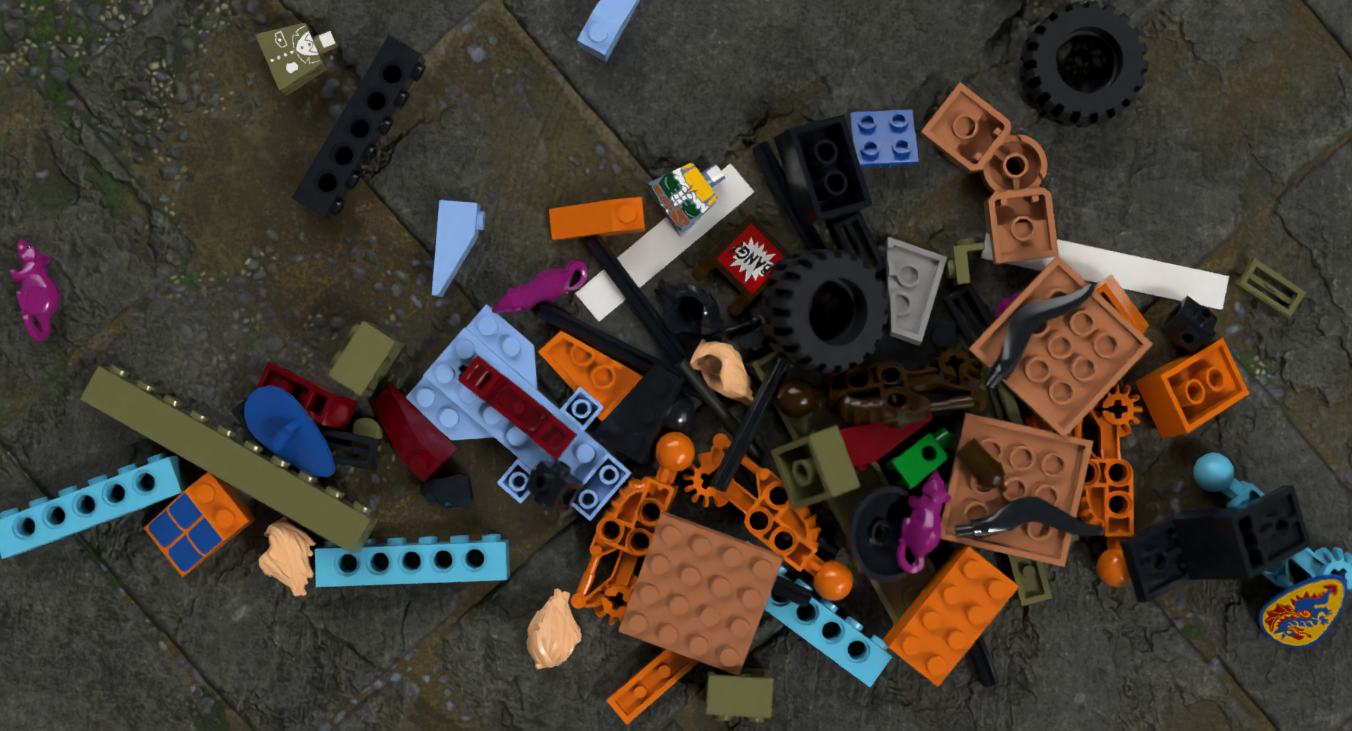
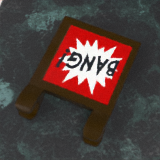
(744, 261)

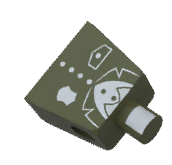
(295, 54)

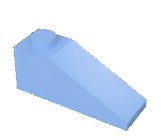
(606, 27)
(456, 234)

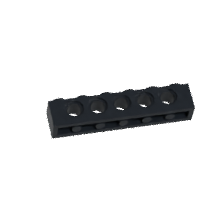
(358, 110)

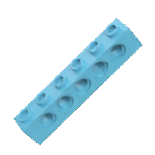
(168, 483)
(332, 572)
(864, 666)

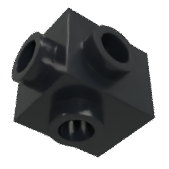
(1190, 325)
(553, 485)

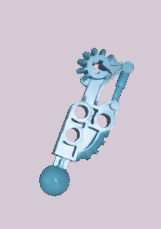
(1216, 473)

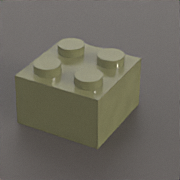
(365, 358)
(815, 468)
(740, 695)

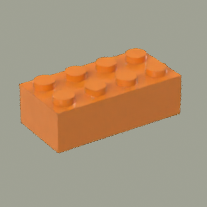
(950, 614)

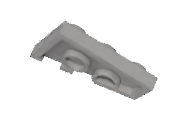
(911, 288)

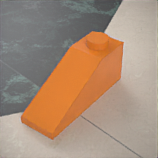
(597, 218)

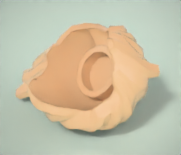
(723, 370)
(288, 555)
(553, 632)

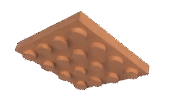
(1069, 357)
(1035, 466)
(701, 593)

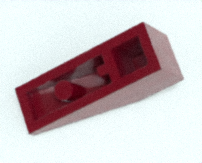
(318, 400)
(413, 435)
(870, 443)

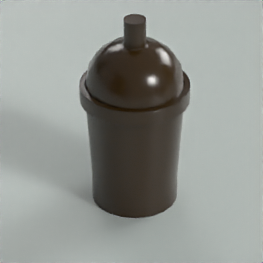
(982, 466)

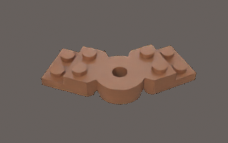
(980, 141)

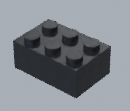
(823, 170)

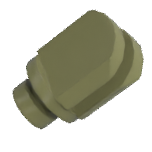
(369, 428)

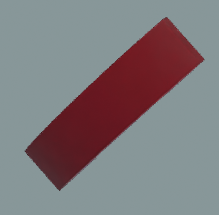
(517, 407)

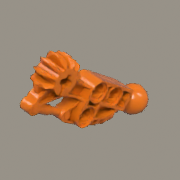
(1100, 488)
(628, 510)
(830, 578)

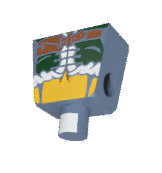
(685, 194)

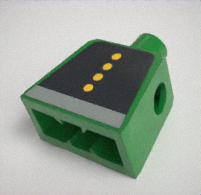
(908, 466)

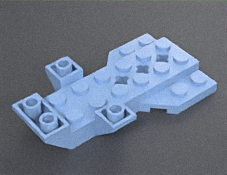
(466, 416)

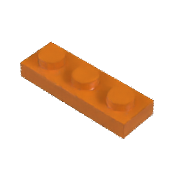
(649, 684)

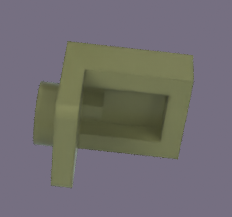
(957, 266)

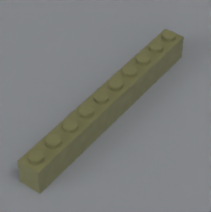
(229, 458)

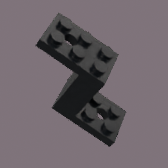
(1215, 543)

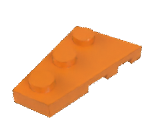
(590, 369)

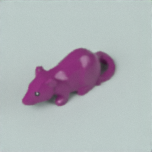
(545, 286)
(39, 292)
(923, 528)

